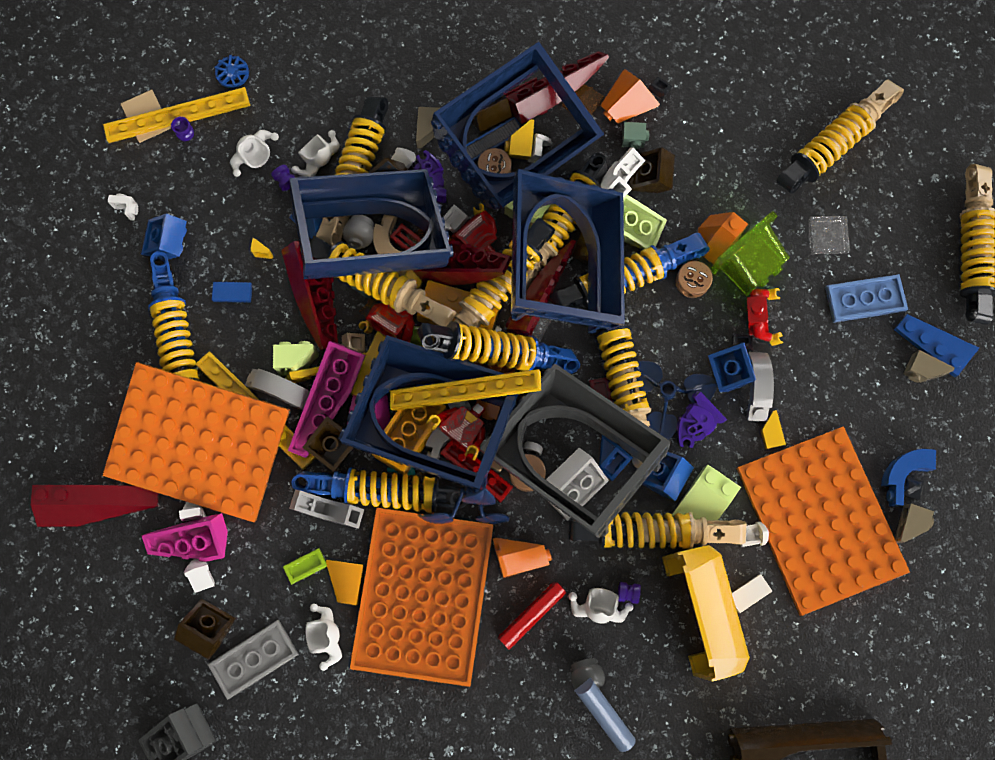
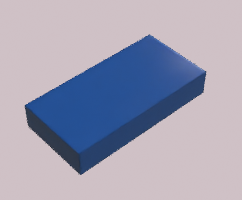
(231, 292)

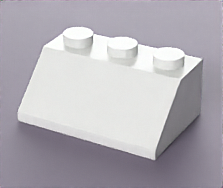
(578, 478)

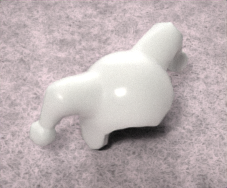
(252, 150)
(316, 154)
(600, 606)
(323, 636)

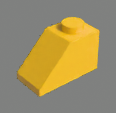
(520, 143)

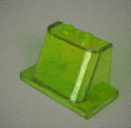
(753, 257)

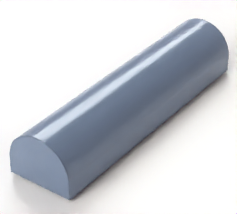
(605, 715)

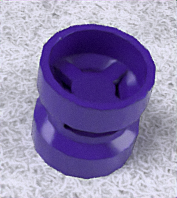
(182, 128)
(283, 176)
(629, 592)

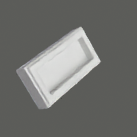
(750, 593)

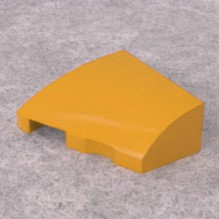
(345, 581)

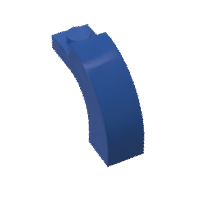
(899, 468)

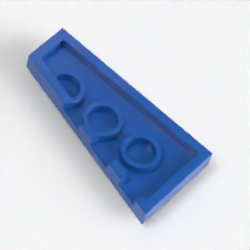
(937, 343)

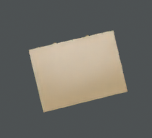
(143, 104)

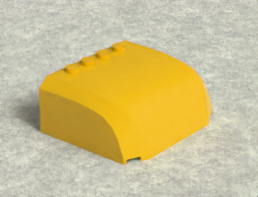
(714, 610)

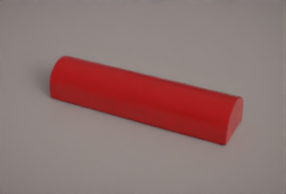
(456, 455)
(531, 615)

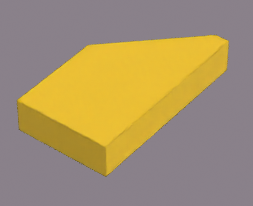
(302, 375)
(772, 432)

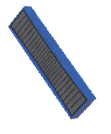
(493, 139)

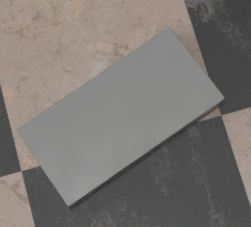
(253, 659)

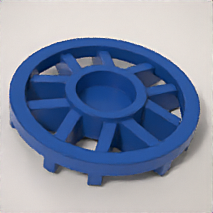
(231, 71)

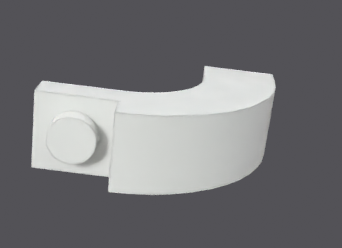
(621, 171)

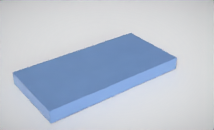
(866, 298)

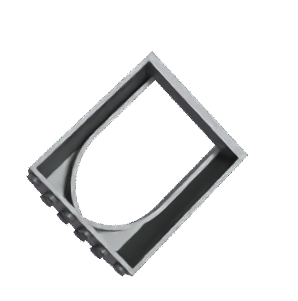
(570, 398)

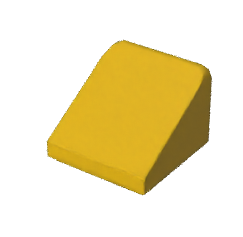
(260, 250)

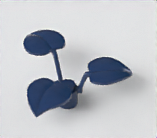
(651, 375)
(471, 496)

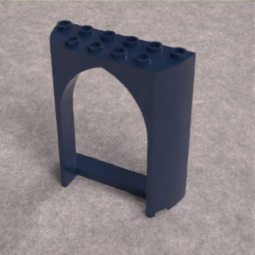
(453, 121)
(393, 193)
(601, 221)
(408, 364)

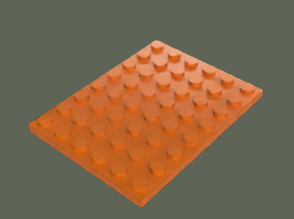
(196, 442)
(822, 521)
(422, 598)

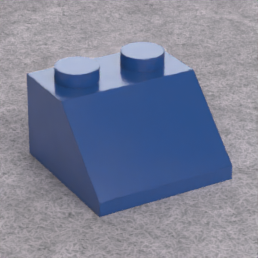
(164, 235)
(732, 368)
(670, 477)

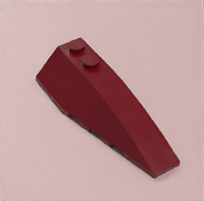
(538, 96)
(467, 266)
(541, 290)
(312, 297)
(87, 503)

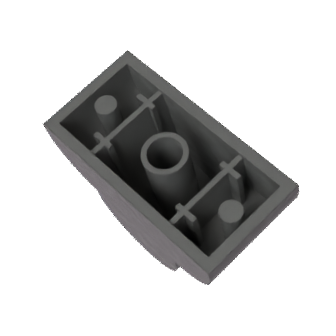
(178, 736)

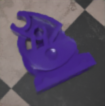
(436, 172)
(699, 417)

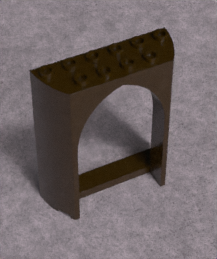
(783, 740)

